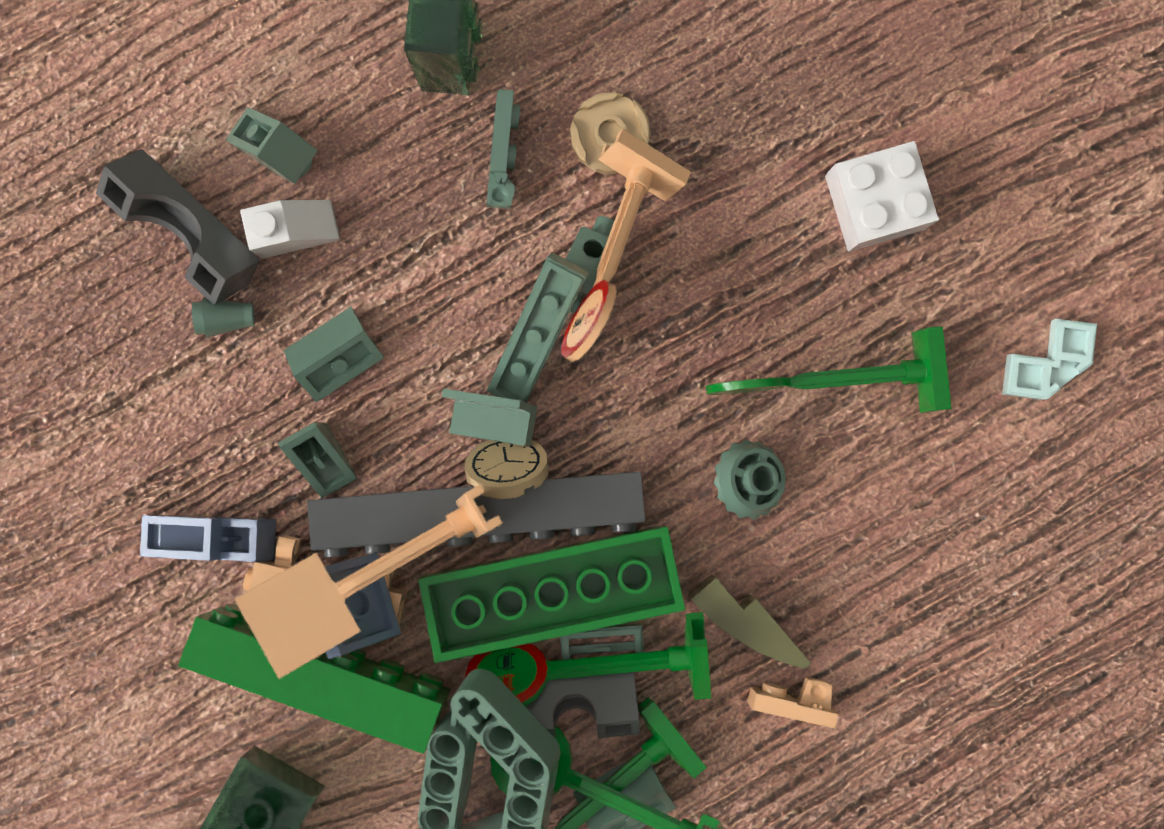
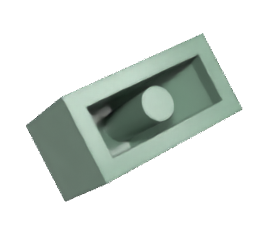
(272, 145)

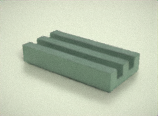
(618, 630)

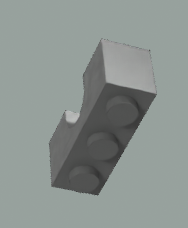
(606, 697)

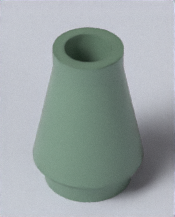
(222, 317)

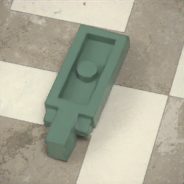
(503, 154)

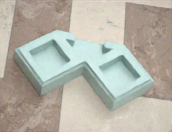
(1068, 355)

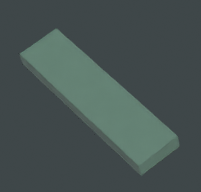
(538, 328)

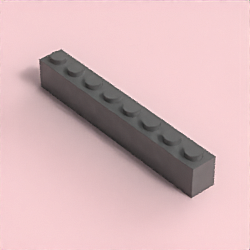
(402, 516)

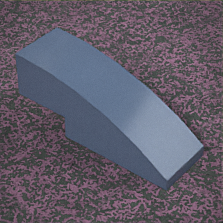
(208, 538)

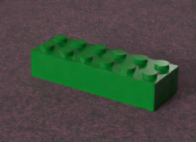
(551, 593)
(342, 689)

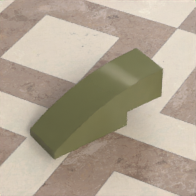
(746, 622)

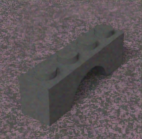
(145, 192)

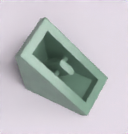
(319, 458)

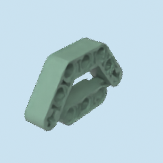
(478, 715)

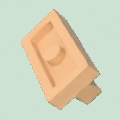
(811, 705)

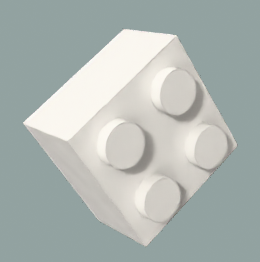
(881, 196)

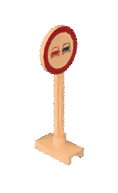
(645, 171)

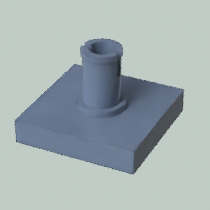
(369, 607)

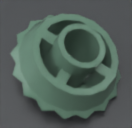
(750, 479)

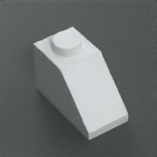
(289, 226)

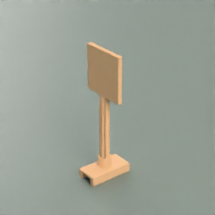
(306, 612)

